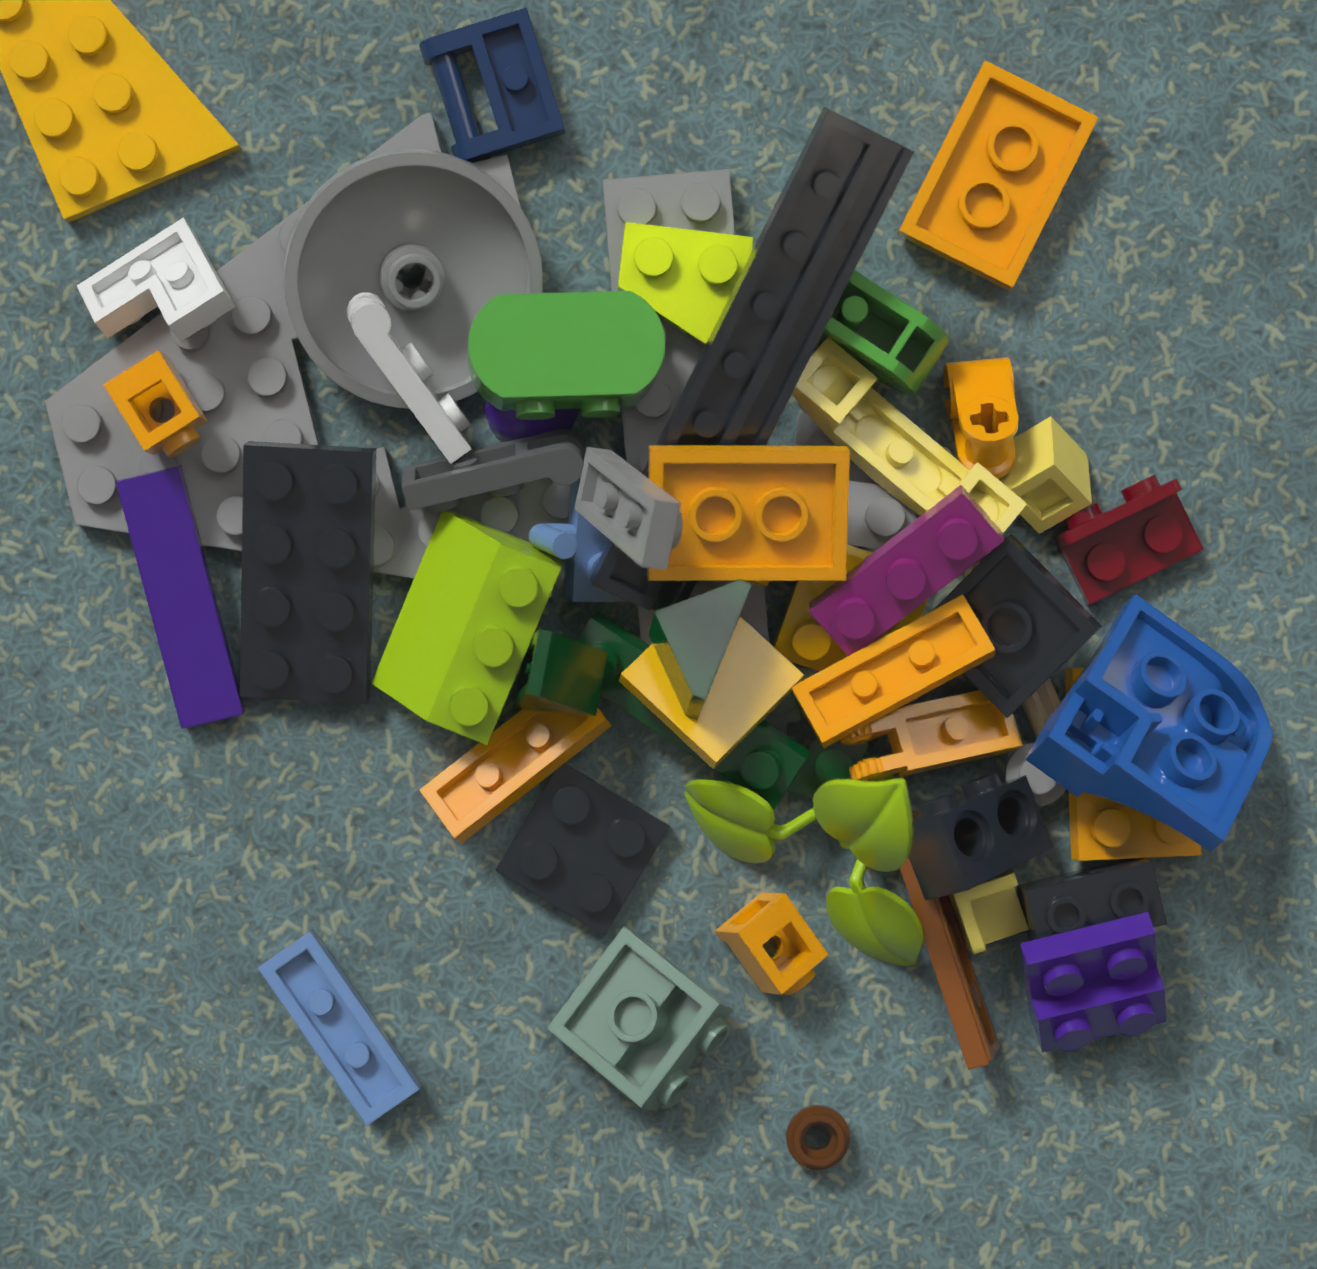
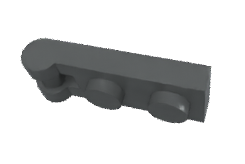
(493, 469)

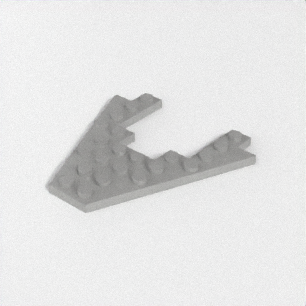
(253, 390)

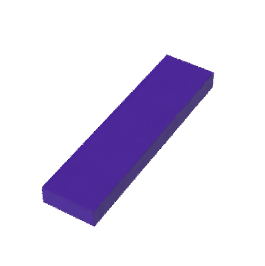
(180, 596)

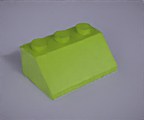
(466, 625)

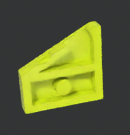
(683, 273)

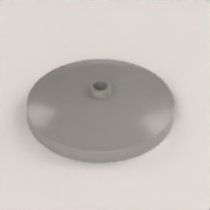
(388, 217)

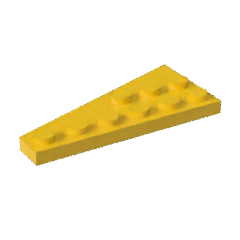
(100, 103)

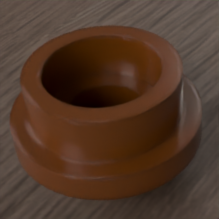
(824, 1156)

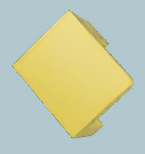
(1049, 475)
(989, 912)

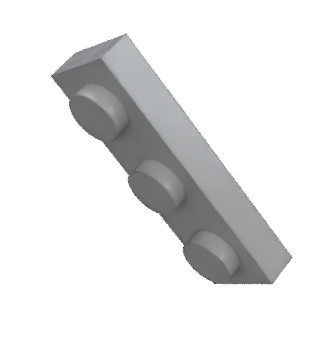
(628, 508)

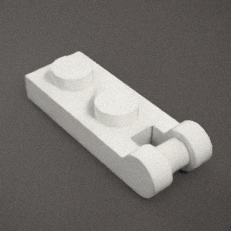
(407, 374)

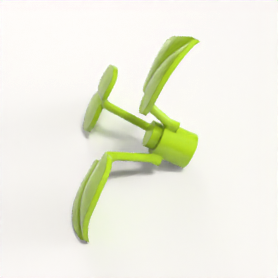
(865, 816)

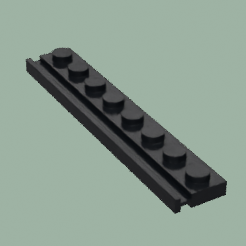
(775, 312)

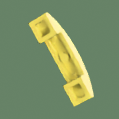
(889, 445)

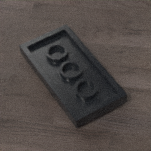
(307, 572)

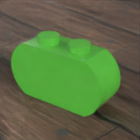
(885, 335)
(565, 352)

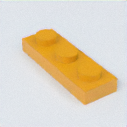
(893, 671)
(508, 767)

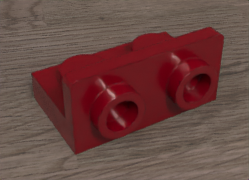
(1128, 540)

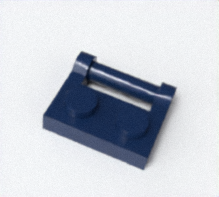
(513, 82)

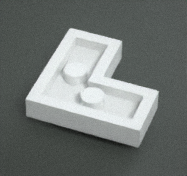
(162, 273)

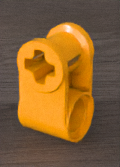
(983, 412)

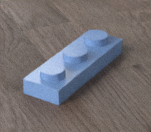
(340, 1027)

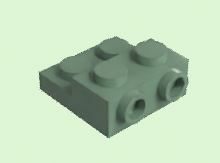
(642, 1022)

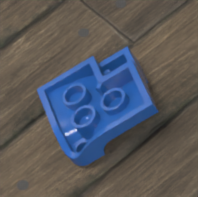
(1156, 727)

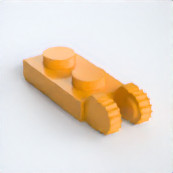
(936, 736)

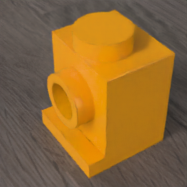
(138, 393)
(796, 945)

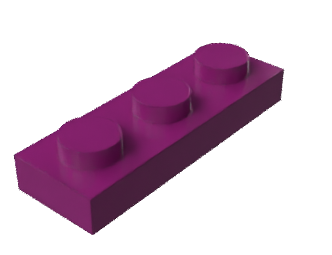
(906, 571)

